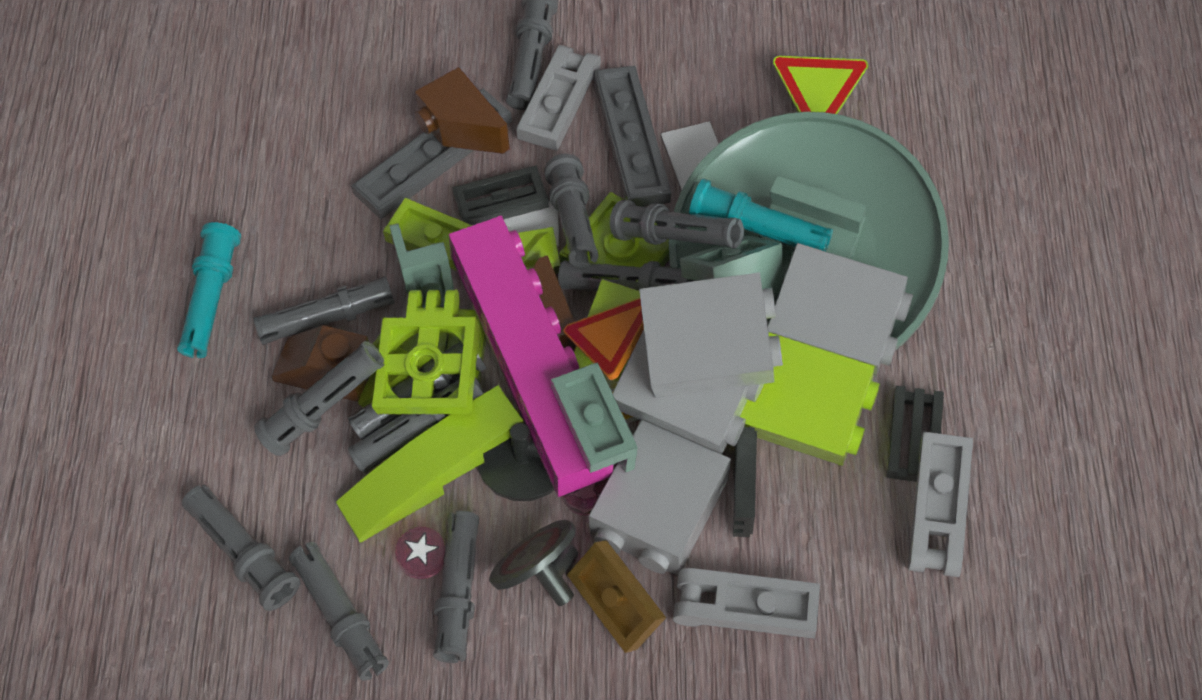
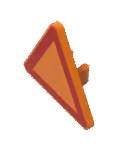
(609, 336)

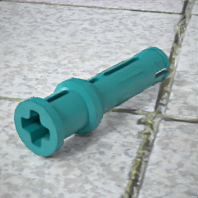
(757, 218)
(211, 271)

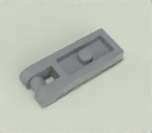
(557, 98)
(941, 502)
(748, 602)

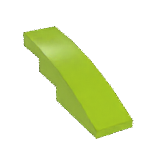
(426, 464)

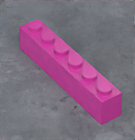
(523, 343)

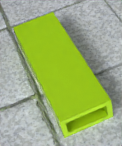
(808, 405)

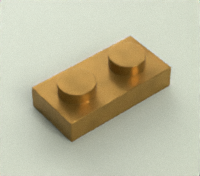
(616, 596)

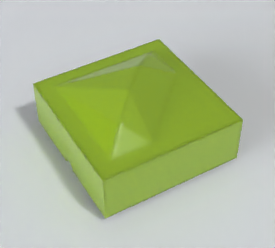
(540, 244)

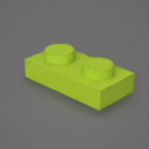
(423, 227)

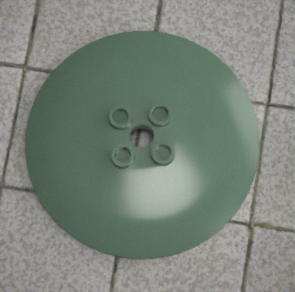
(852, 159)

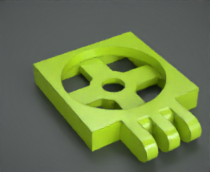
(428, 323)

